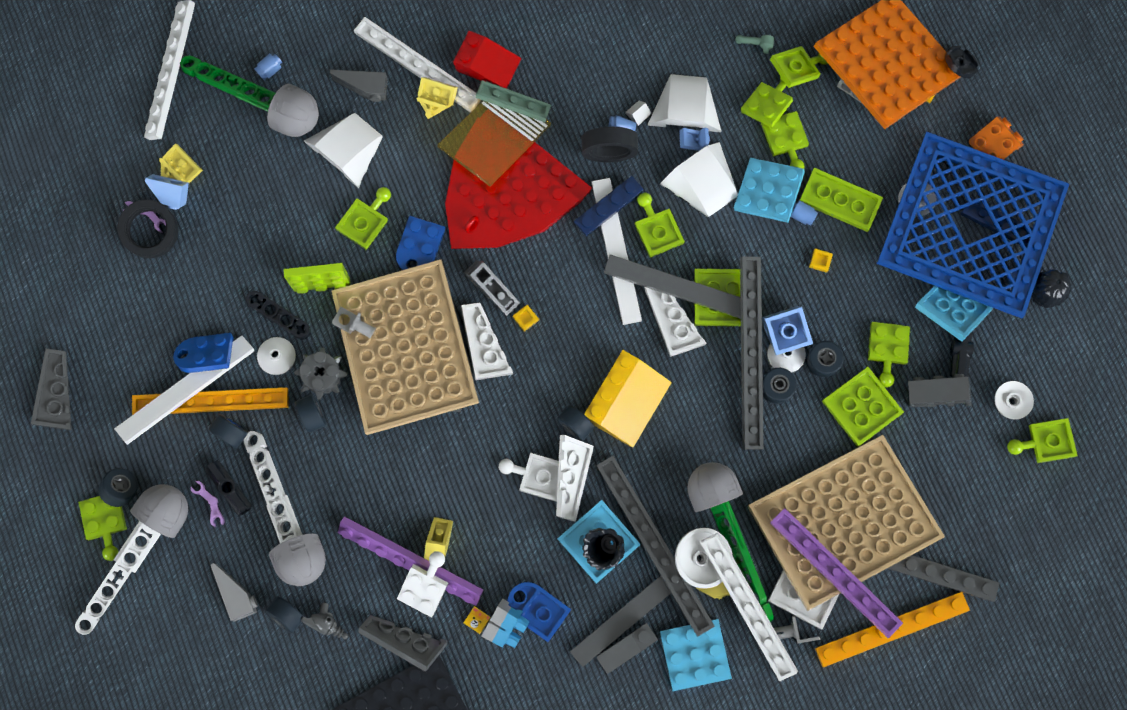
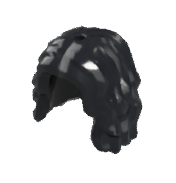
(1048, 291)
(600, 550)

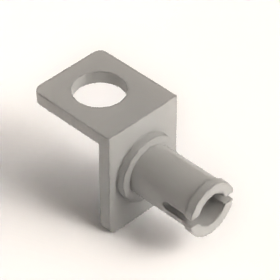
(354, 324)
(792, 631)

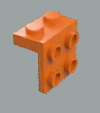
(997, 139)

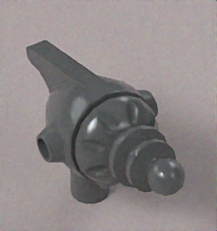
(324, 623)

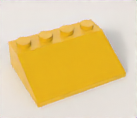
(627, 399)

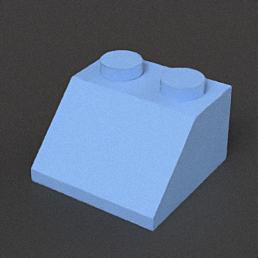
(787, 330)

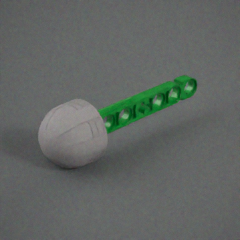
(289, 109)
(712, 488)

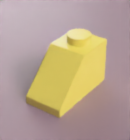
(438, 537)

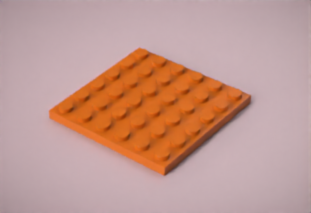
(887, 60)

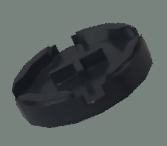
(961, 62)

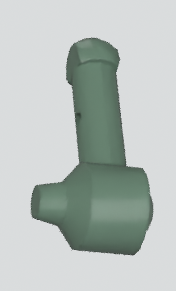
(766, 41)

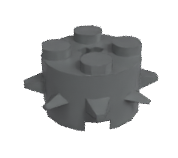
(320, 362)

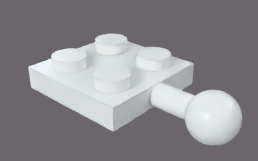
(539, 476)
(422, 588)

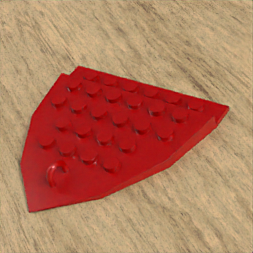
(516, 206)

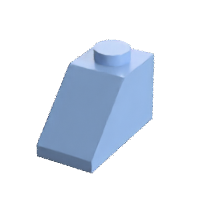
(168, 190)

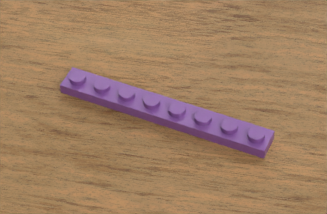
(406, 559)
(836, 573)

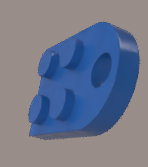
(419, 242)
(204, 353)
(540, 609)

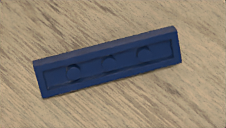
(608, 206)
(979, 214)

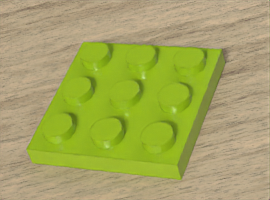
(317, 277)
(721, 279)
(862, 406)

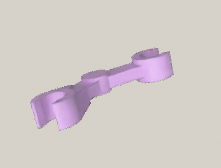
(152, 216)
(215, 512)

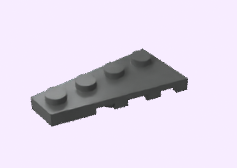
(52, 396)
(411, 646)

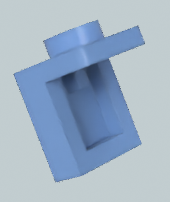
(694, 139)

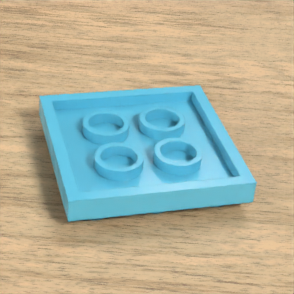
(769, 190)
(953, 311)
(598, 517)
(695, 659)

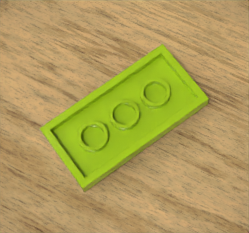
(841, 199)

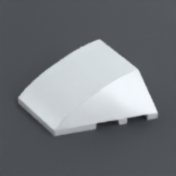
(686, 103)
(347, 146)
(703, 180)

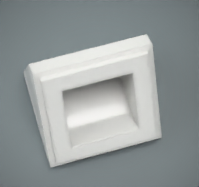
(638, 112)

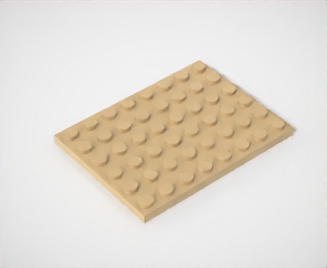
(416, 354)
(858, 510)

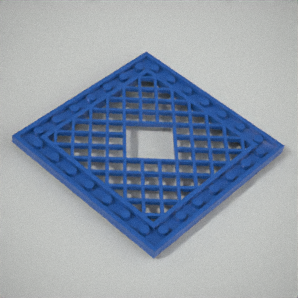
(1033, 254)

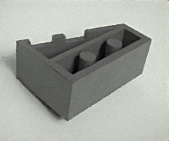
(939, 391)

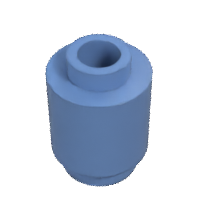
(268, 66)
(803, 213)

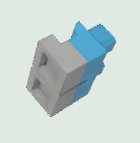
(502, 623)

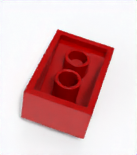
(486, 60)

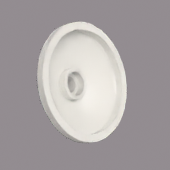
(696, 573)

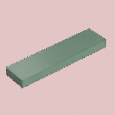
(513, 101)

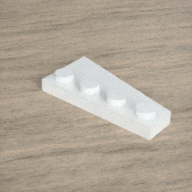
(673, 323)
(483, 345)
(572, 474)

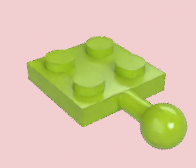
(796, 66)
(767, 103)
(786, 137)
(362, 221)
(658, 230)
(889, 345)
(1050, 441)
(102, 521)

